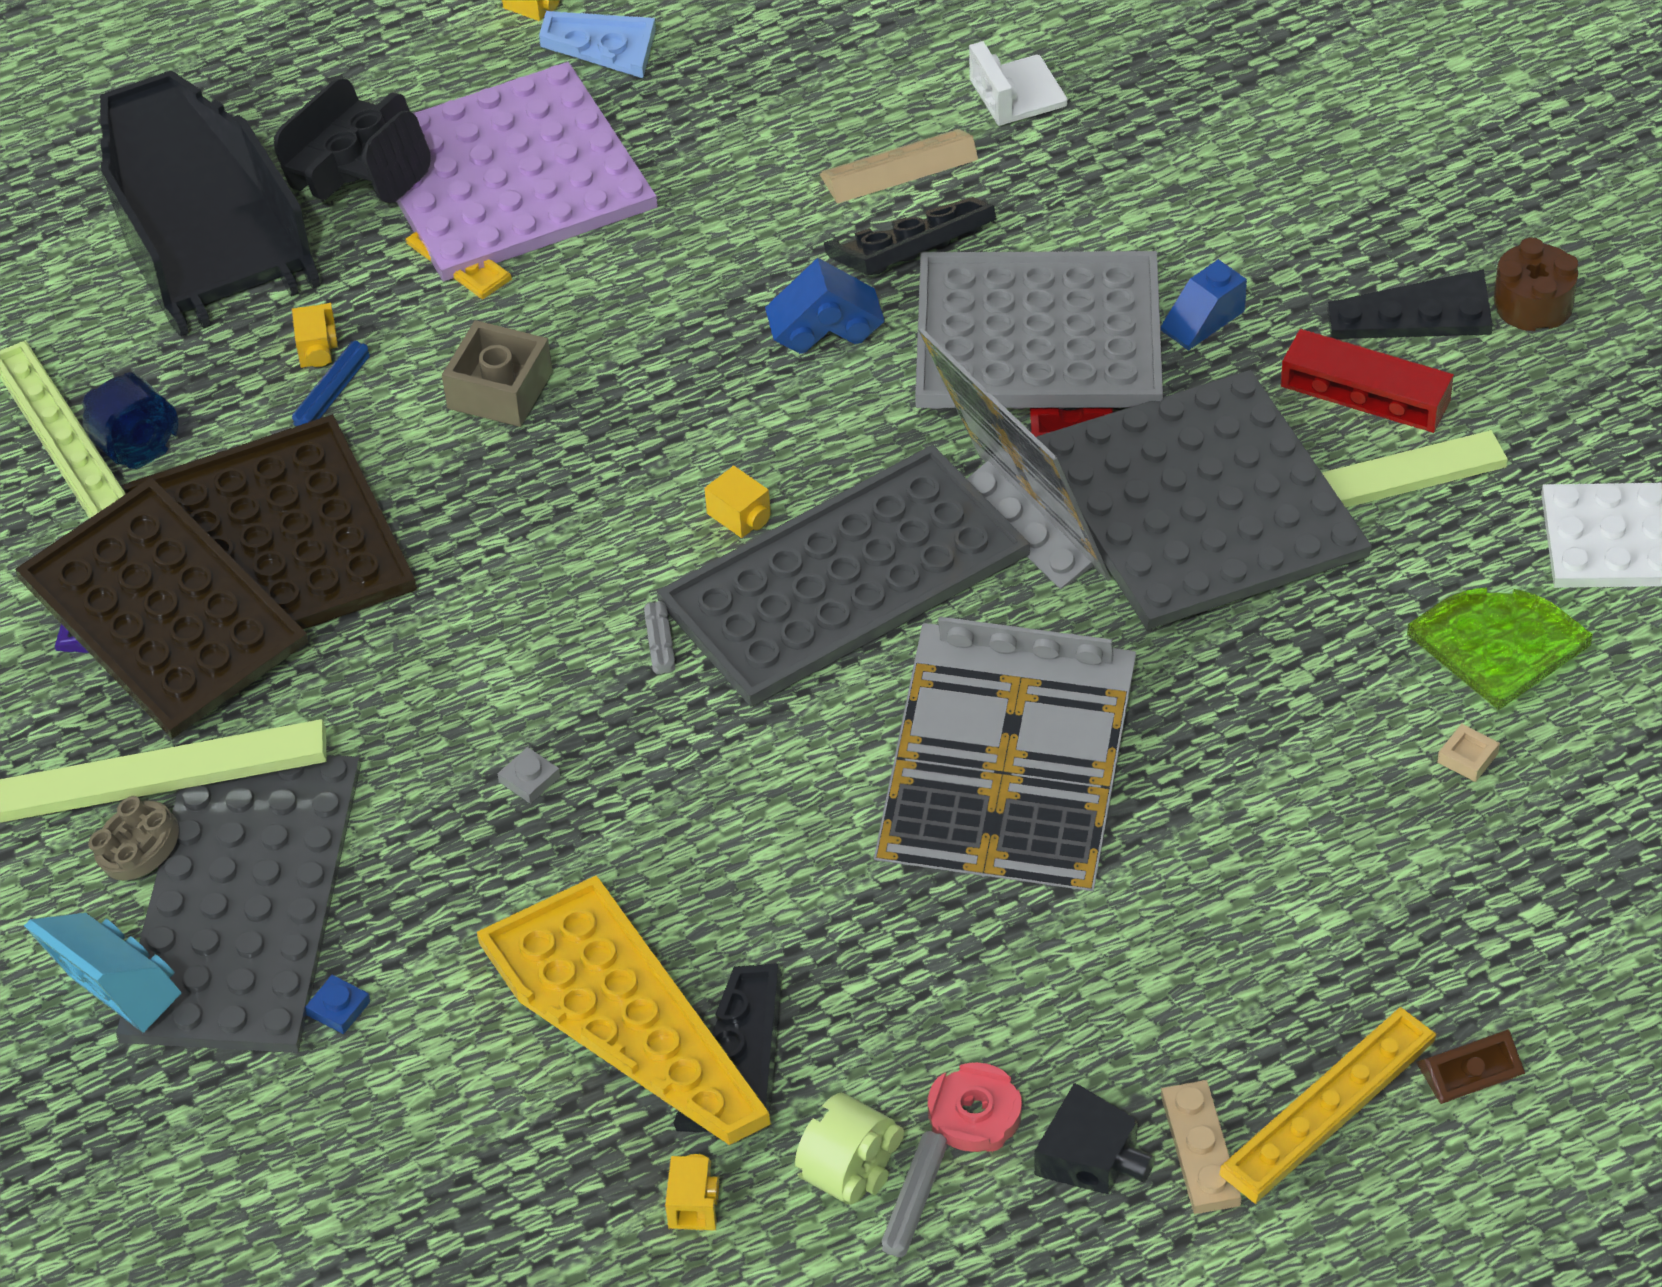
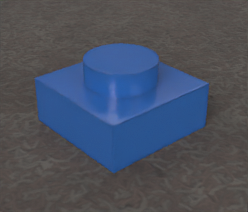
(337, 1004)

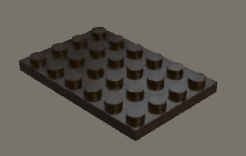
(161, 607)

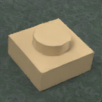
(1468, 752)

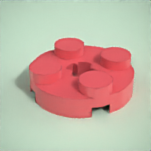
(979, 1130)

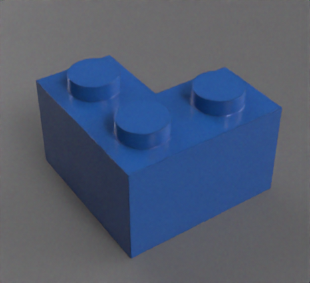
(823, 302)

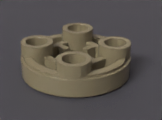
(135, 839)

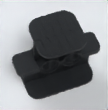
(348, 140)

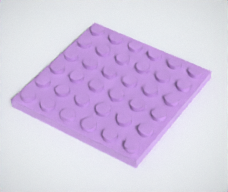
(519, 172)

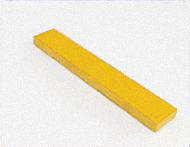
(1327, 1105)

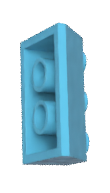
(108, 965)

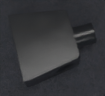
(1090, 1144)

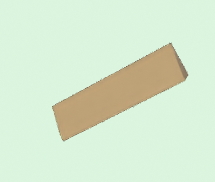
(900, 165)

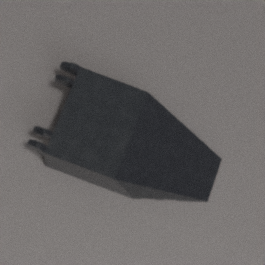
(197, 198)

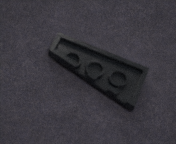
(910, 236)
(1424, 309)
(747, 1030)

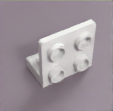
(1014, 88)

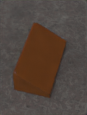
(1472, 1066)

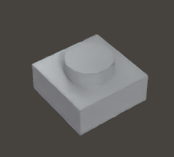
(528, 775)

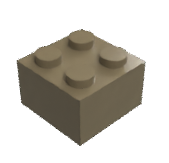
(497, 373)

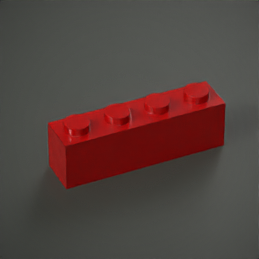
(1367, 380)

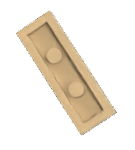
(1199, 1146)

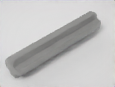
(914, 1194)

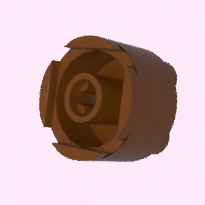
(1535, 285)

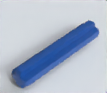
(331, 383)

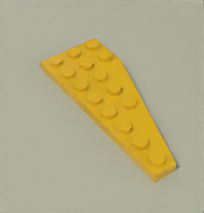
(602, 985)

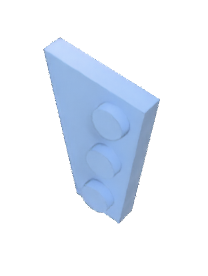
(601, 39)

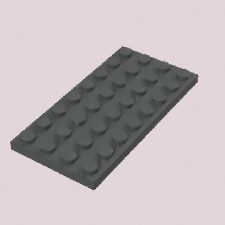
(842, 574)
(247, 906)

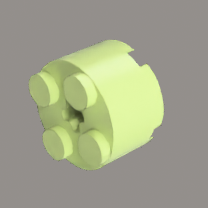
(848, 1149)

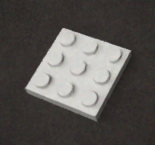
(1604, 534)

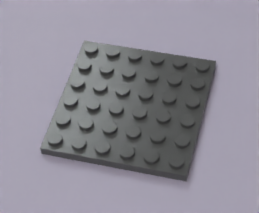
(1203, 499)

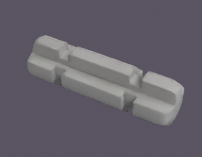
(659, 637)

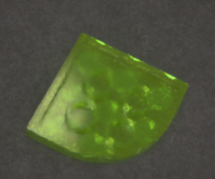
(1499, 640)

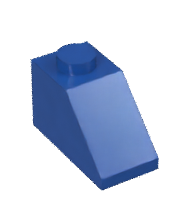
(1206, 305)

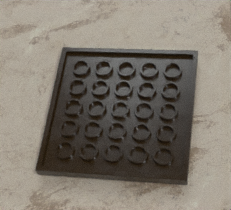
(296, 520)

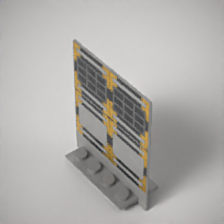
(1020, 477)
(1007, 753)

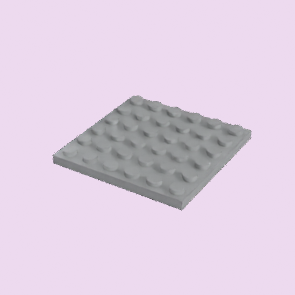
(1043, 327)

